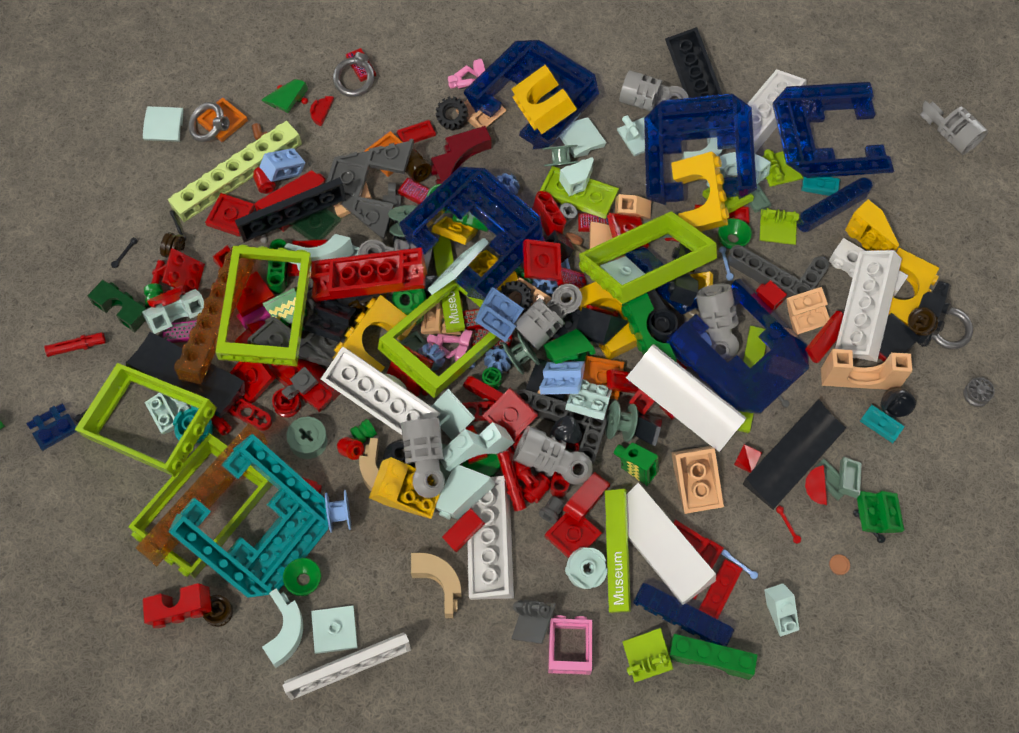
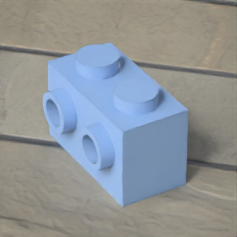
(282, 164)

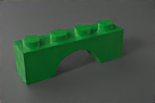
(637, 312)
(727, 659)

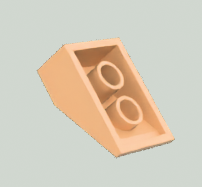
(698, 479)

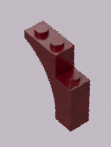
(458, 150)

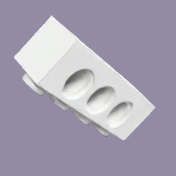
(848, 251)

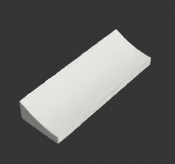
(762, 109)
(869, 303)
(375, 391)
(686, 398)
(491, 546)
(666, 547)
(346, 666)

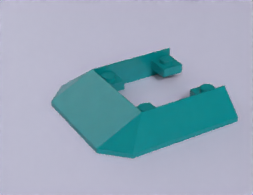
(292, 536)

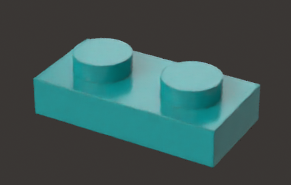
(820, 185)
(882, 423)

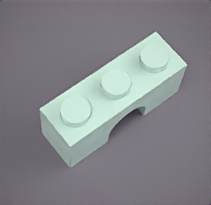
(162, 316)

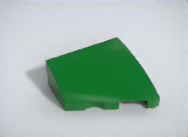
(287, 95)
(568, 347)

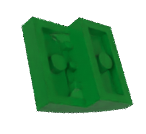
(880, 512)

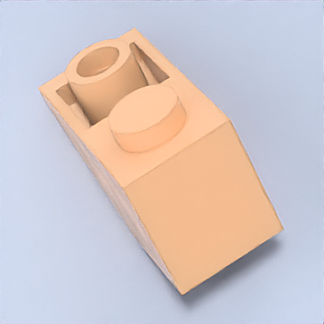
(633, 206)

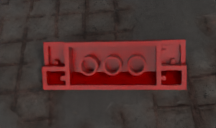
(368, 274)
(319, 395)

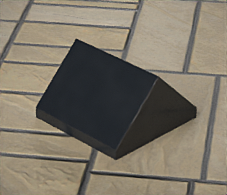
(599, 326)

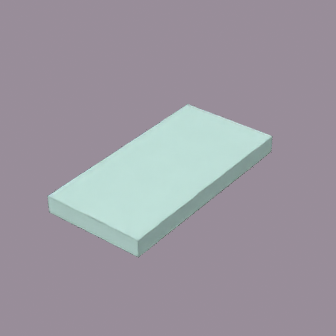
(458, 266)

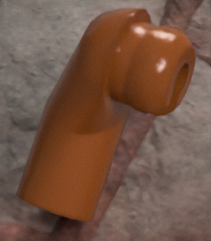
(257, 131)

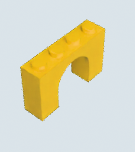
(545, 114)
(704, 167)
(920, 275)
(598, 297)
(379, 313)

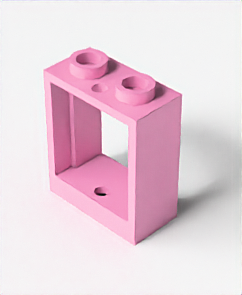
(570, 667)

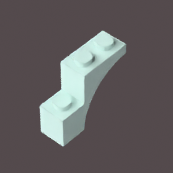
(468, 445)

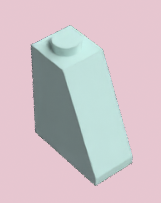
(462, 491)

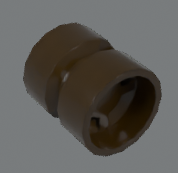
(417, 167)

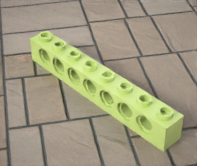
(232, 179)

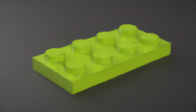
(595, 199)

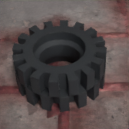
(449, 103)
(522, 289)

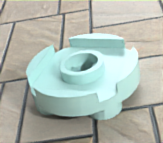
(575, 568)

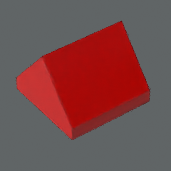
(219, 257)

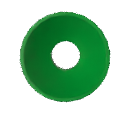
(735, 227)
(416, 296)
(297, 568)

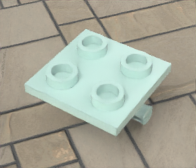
(633, 135)
(453, 414)

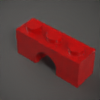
(193, 603)

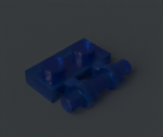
(56, 430)

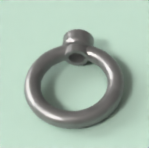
(359, 60)
(220, 122)
(968, 332)

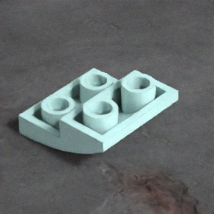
(163, 124)
(584, 135)
(590, 401)
(164, 411)

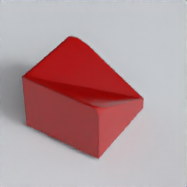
(747, 458)

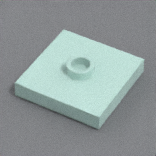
(622, 270)
(334, 629)

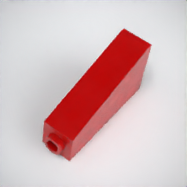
(291, 189)

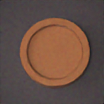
(574, 238)
(839, 564)

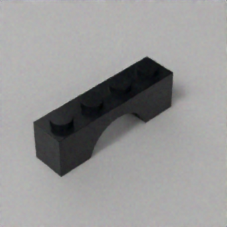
(685, 287)

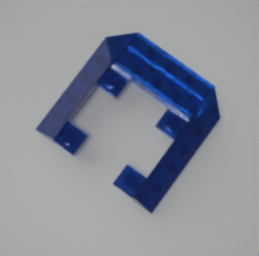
(520, 62)
(806, 104)
(692, 119)
(494, 206)
(734, 381)

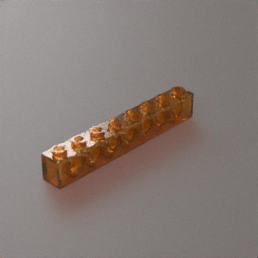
(210, 318)
(206, 489)

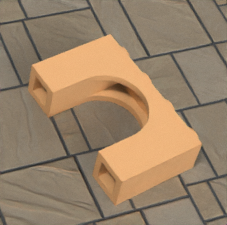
(840, 372)

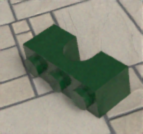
(107, 295)

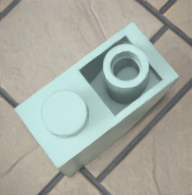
(576, 176)
(782, 609)

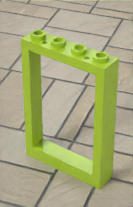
(702, 252)
(262, 353)
(413, 366)
(110, 395)
(174, 484)

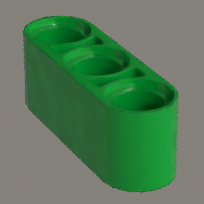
(277, 274)

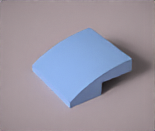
(562, 378)

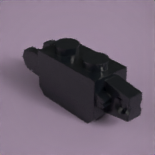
(938, 304)

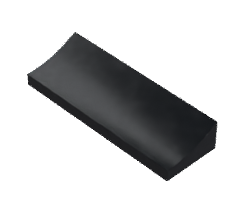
(693, 64)
(291, 209)
(158, 359)
(794, 455)

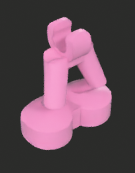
(456, 81)
(464, 341)

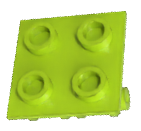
(779, 170)
(778, 226)
(647, 655)

